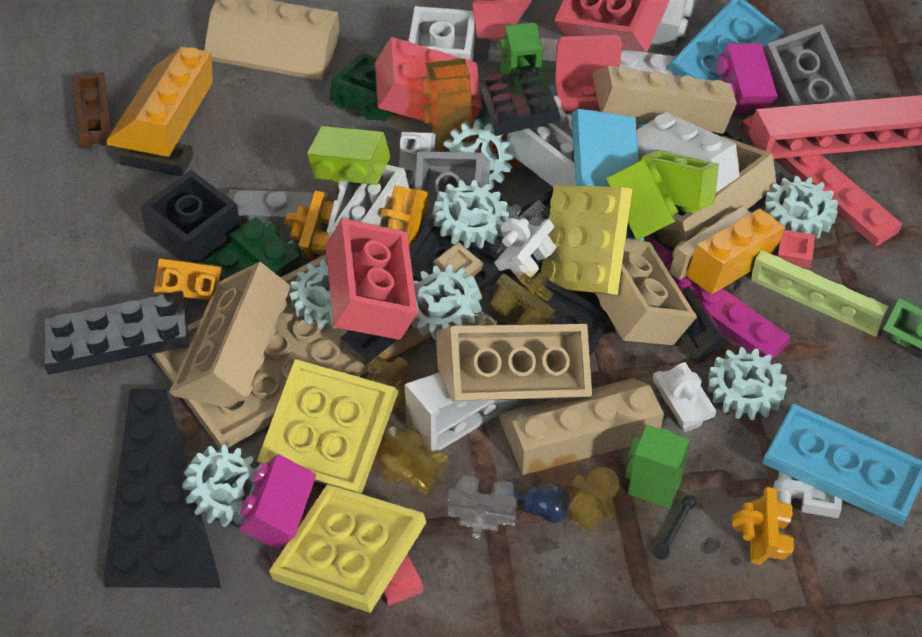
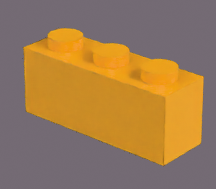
(734, 250)

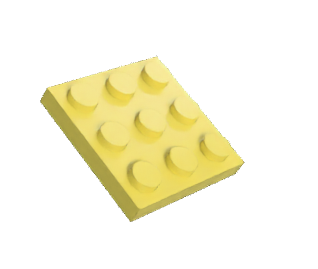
(588, 237)
(329, 424)
(348, 547)

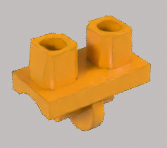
(406, 211)
(312, 239)
(192, 278)
(760, 526)

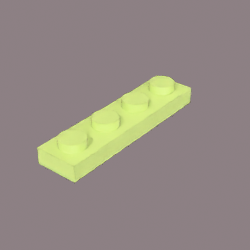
(819, 293)

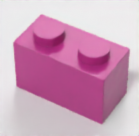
(749, 76)
(277, 501)

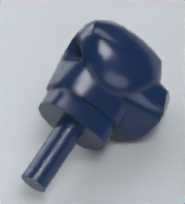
(546, 500)

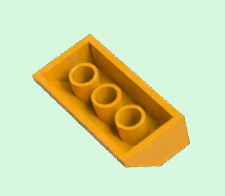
(165, 103)

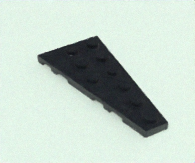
(153, 528)

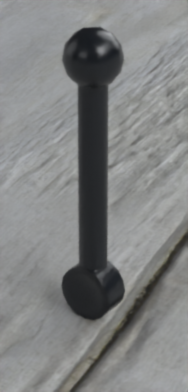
(662, 549)

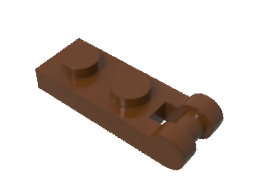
(92, 108)

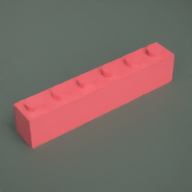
(838, 127)

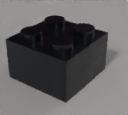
(190, 218)

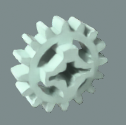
(486, 134)
(802, 206)
(470, 213)
(312, 295)
(443, 301)
(750, 383)
(223, 490)

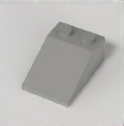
(807, 69)
(439, 169)

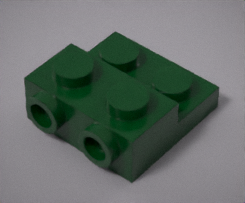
(357, 88)
(255, 244)

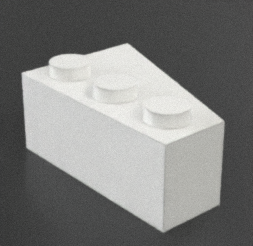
(364, 201)

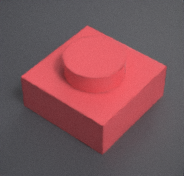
(797, 248)
(403, 584)

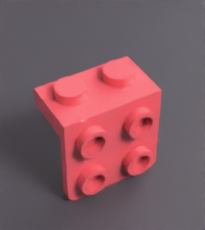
(575, 63)

